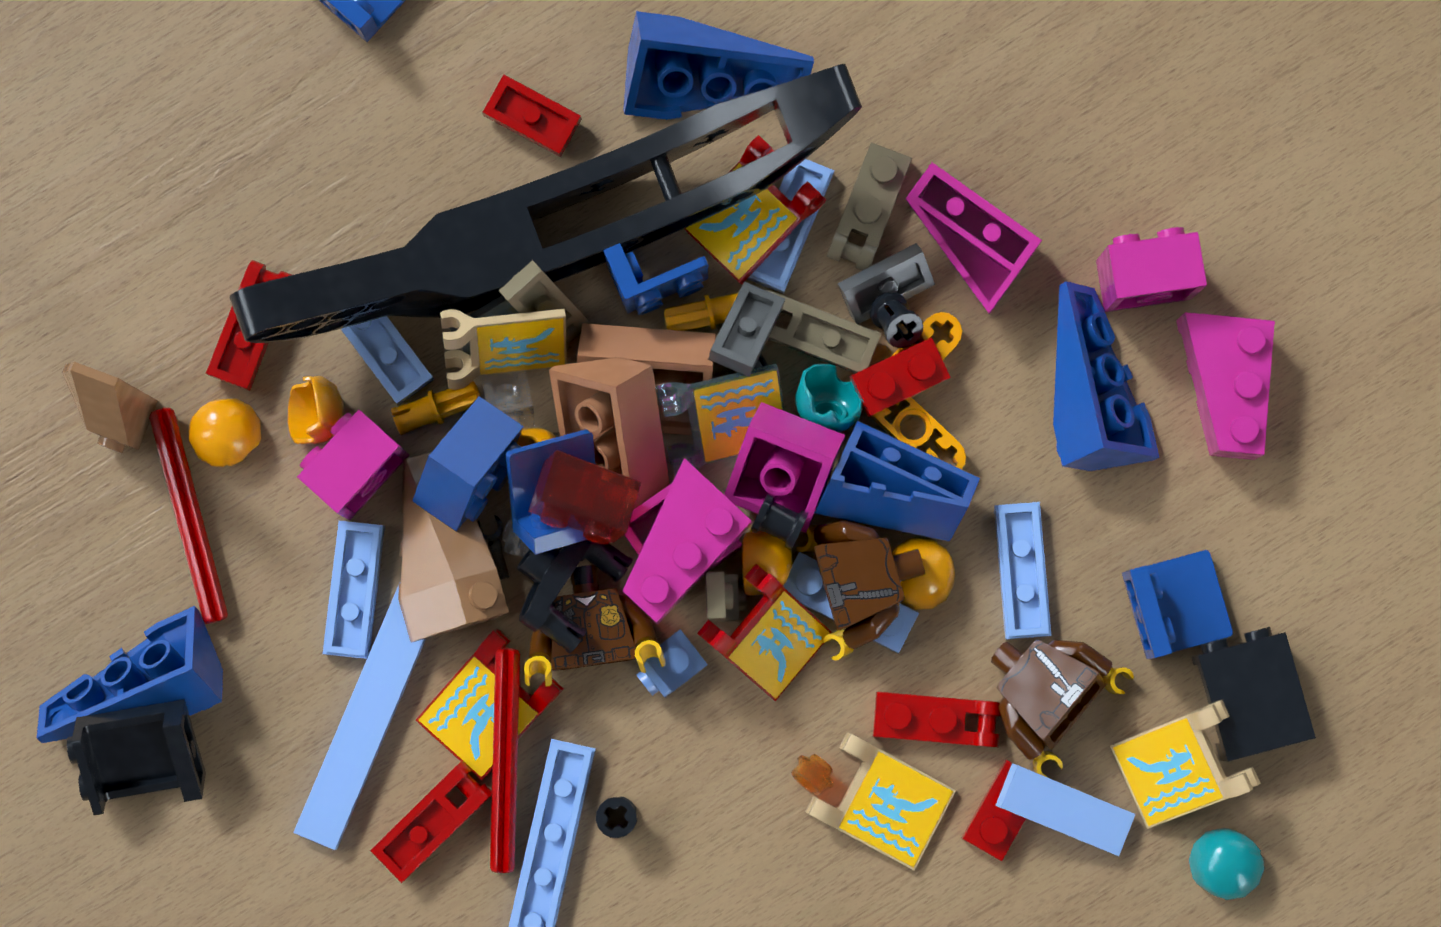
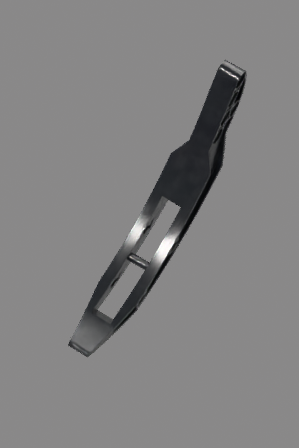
(480, 246)

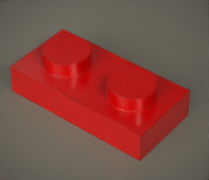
(532, 115)
(900, 376)
(991, 826)

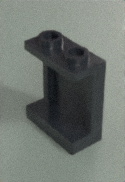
(1258, 691)
(136, 753)

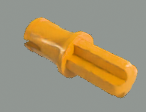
(699, 313)
(434, 407)

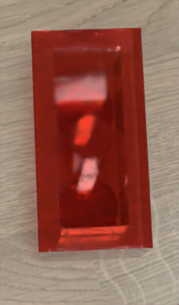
(584, 498)

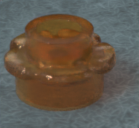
(813, 773)

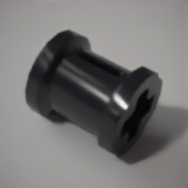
(908, 318)
(779, 521)
(602, 817)

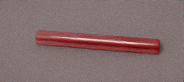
(188, 515)
(505, 760)

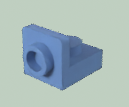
(681, 665)

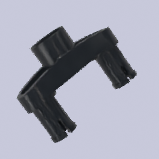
(550, 573)

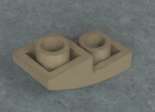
(724, 597)

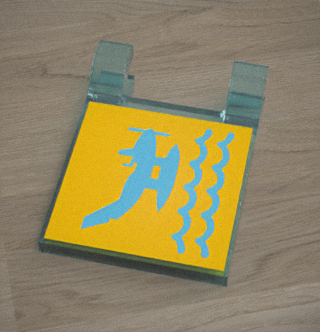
(718, 412)

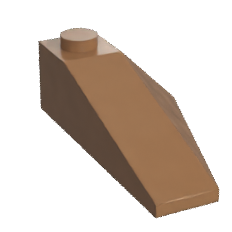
(109, 406)
(444, 573)

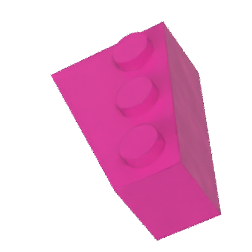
(973, 234)
(1231, 380)
(684, 542)

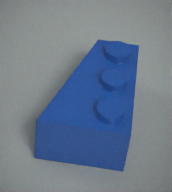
(896, 487)

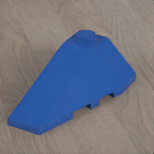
(693, 66)
(1093, 406)
(166, 667)

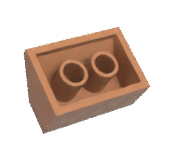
(672, 353)
(621, 410)

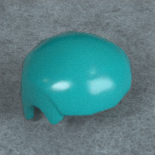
(827, 399)
(1226, 863)

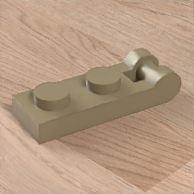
(870, 205)
(534, 291)
(826, 336)

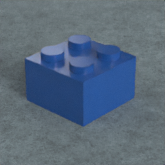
(468, 465)

